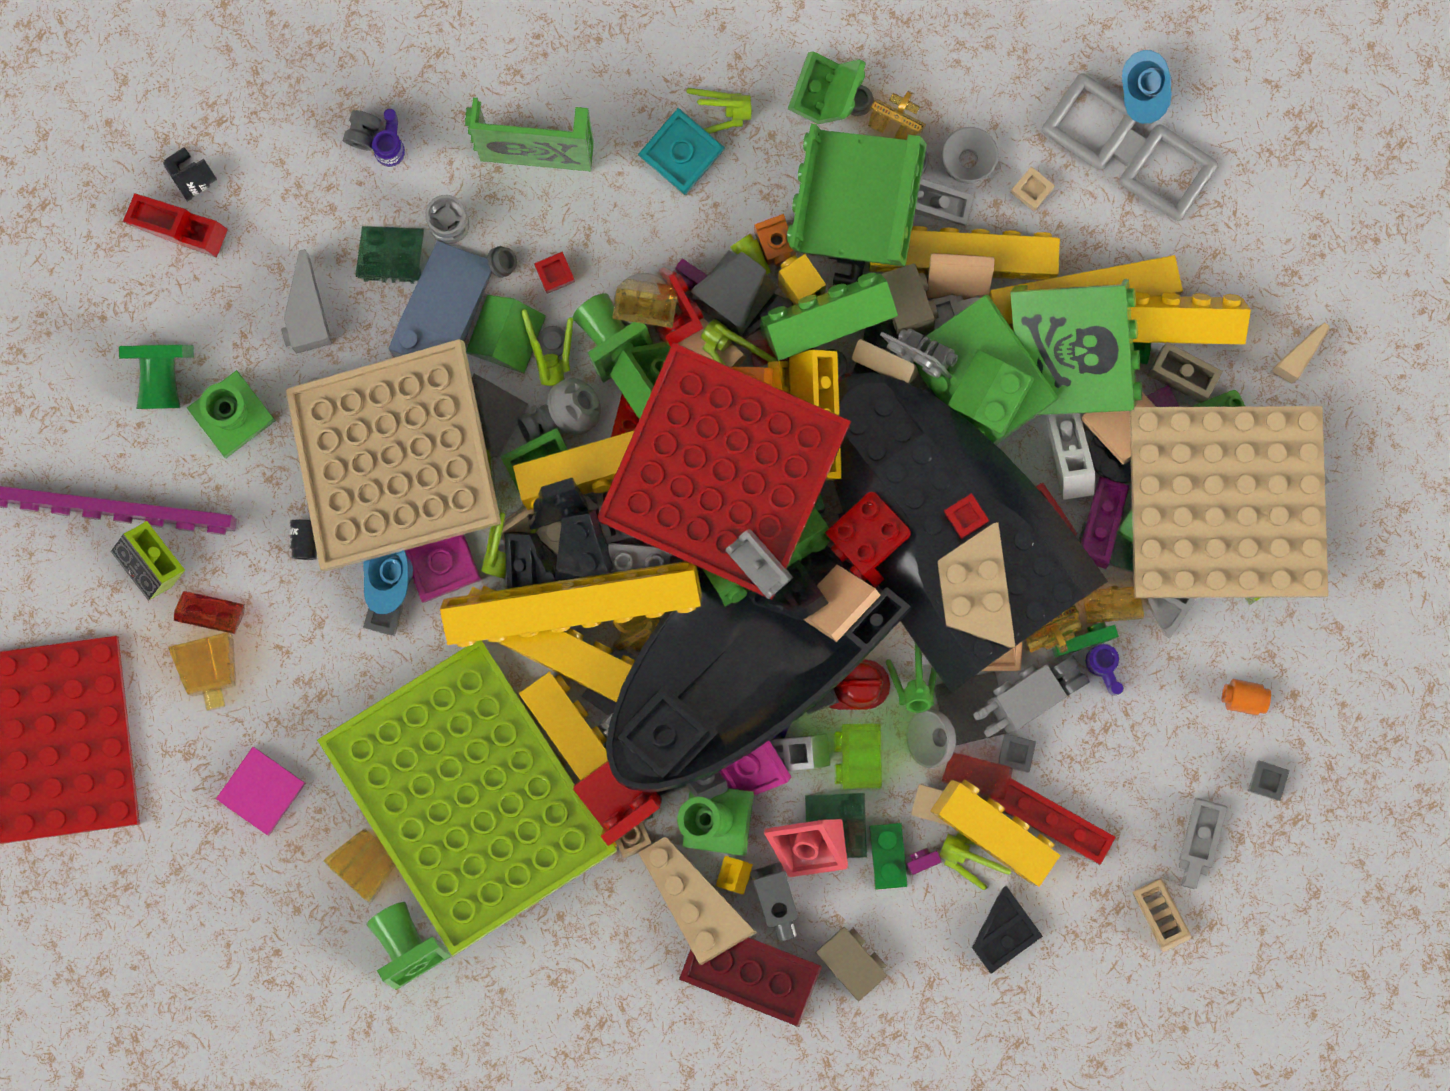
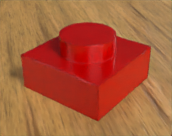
(554, 272)
(966, 516)

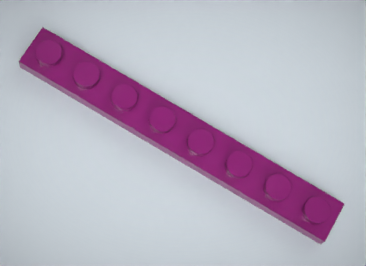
(122, 511)

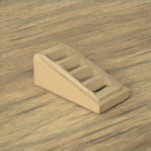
(1295, 362)
(1174, 940)

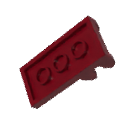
(757, 978)

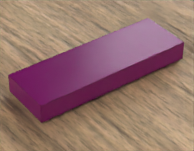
(1104, 520)

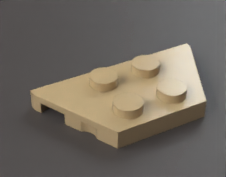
(976, 588)

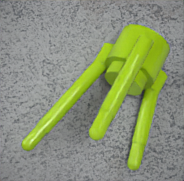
(736, 107)
(720, 337)
(550, 367)
(495, 560)
(956, 850)

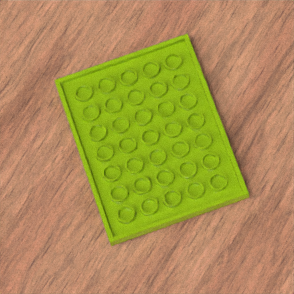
(466, 796)

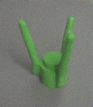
(917, 695)

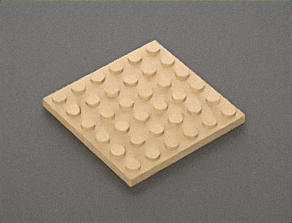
(392, 456)
(1228, 502)

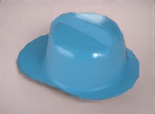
(1146, 86)
(387, 581)

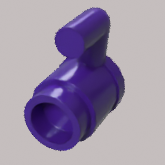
(387, 144)
(1102, 662)

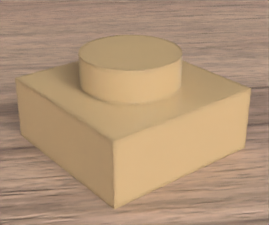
(1032, 189)

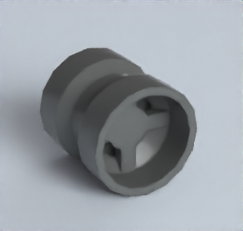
(361, 130)
(536, 424)
(1069, 676)

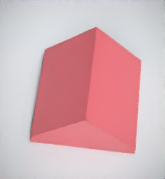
(809, 847)

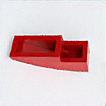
(175, 225)

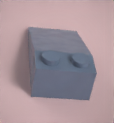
(442, 300)

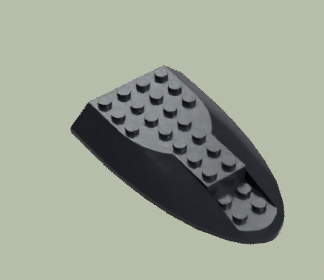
(922, 462)
(730, 682)

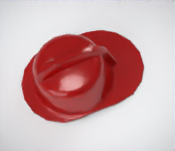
(863, 688)

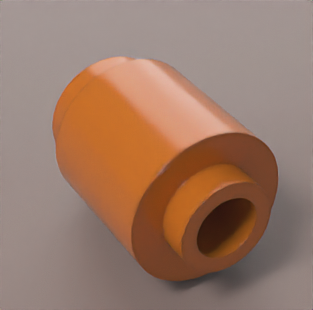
(1246, 697)

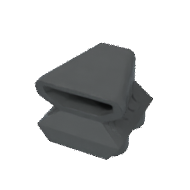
(734, 291)

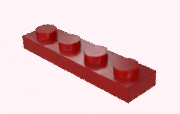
(1056, 822)

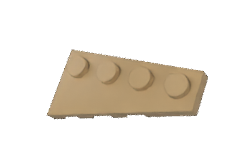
(696, 905)

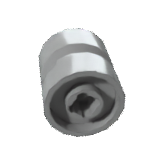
(447, 219)

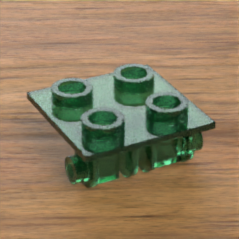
(390, 254)
(845, 807)

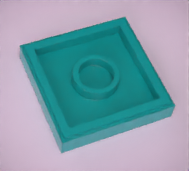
(681, 151)

